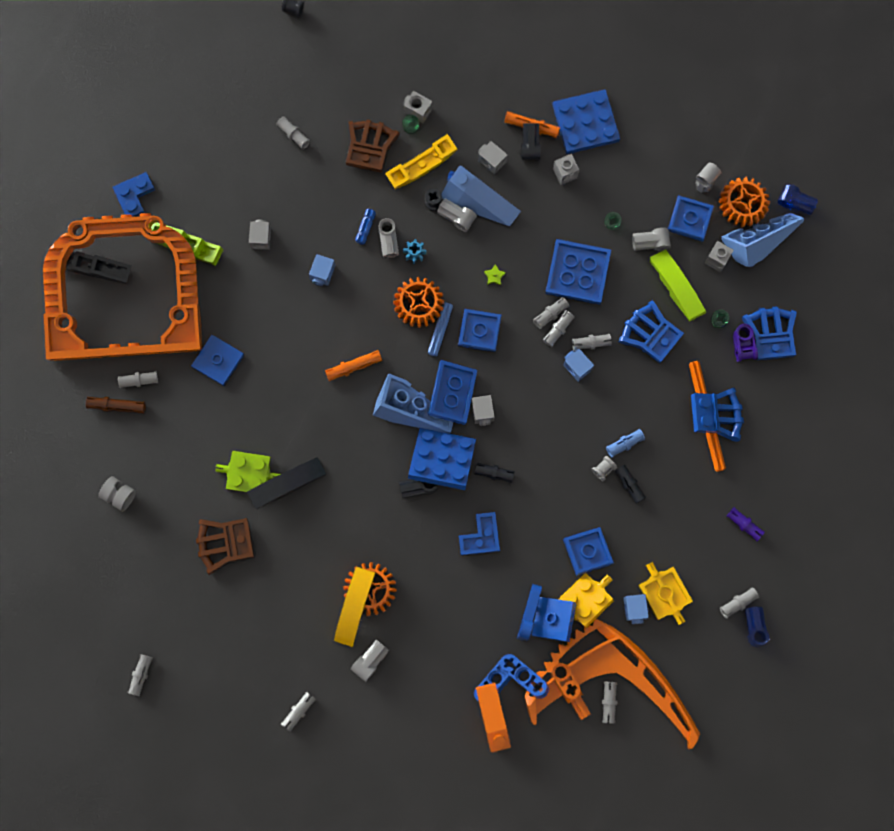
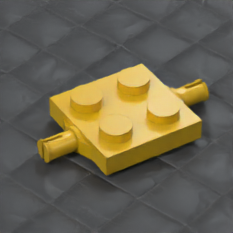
(665, 593)
(589, 597)

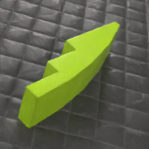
(202, 250)
(678, 285)

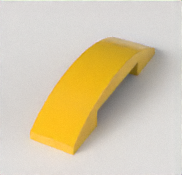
(423, 163)
(354, 606)

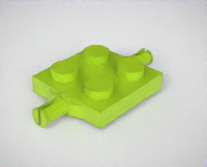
(246, 471)

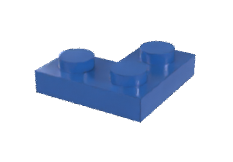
(130, 191)
(485, 540)

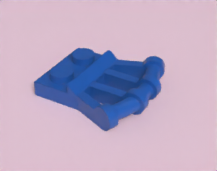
(660, 341)
(773, 344)
(707, 418)

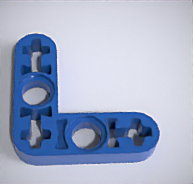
(527, 620)
(507, 673)

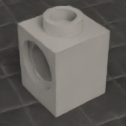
(422, 112)
(492, 157)
(566, 169)
(260, 235)
(719, 256)
(483, 410)

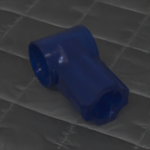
(793, 198)
(756, 624)

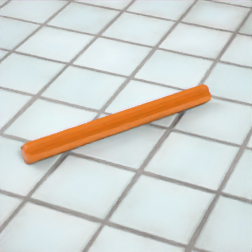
(712, 438)

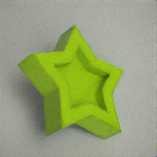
(494, 275)

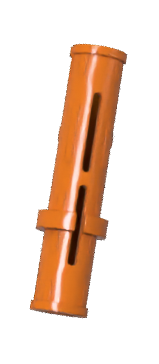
(544, 128)
(346, 368)

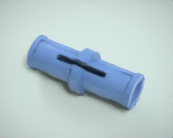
(625, 443)

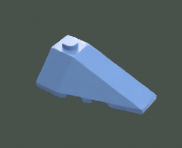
(470, 192)
(756, 243)
(406, 406)

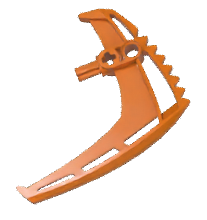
(604, 660)

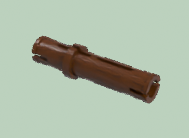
(115, 405)

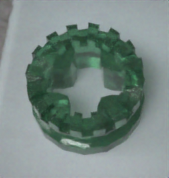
(411, 129)
(614, 226)
(719, 324)

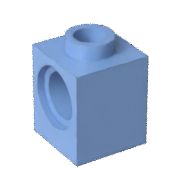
(322, 270)
(578, 364)
(636, 608)

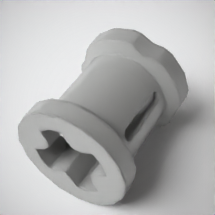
(604, 468)

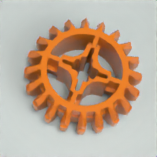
(757, 196)
(412, 297)
(379, 586)

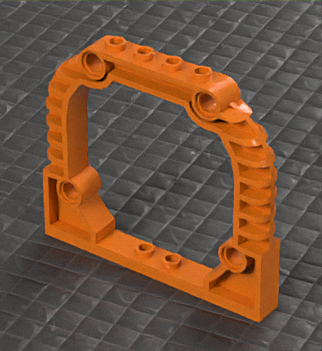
(65, 343)

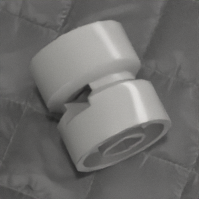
(119, 495)

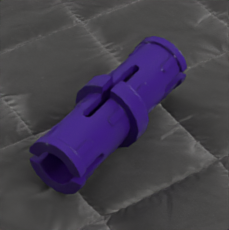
(745, 524)

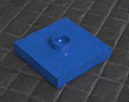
(690, 218)
(479, 330)
(217, 360)
(588, 551)
(554, 619)

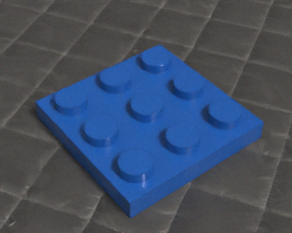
(586, 121)
(578, 271)
(442, 459)

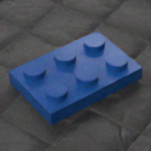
(452, 392)

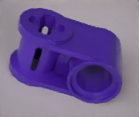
(745, 347)

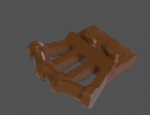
(367, 155)
(237, 542)

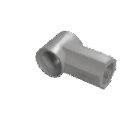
(707, 177)
(461, 217)
(388, 239)
(657, 240)
(366, 664)

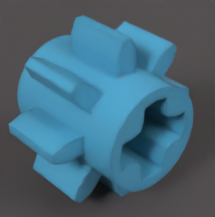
(414, 245)

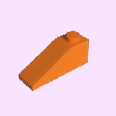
(493, 717)

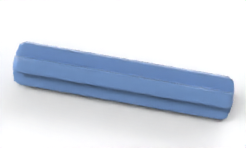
(440, 329)

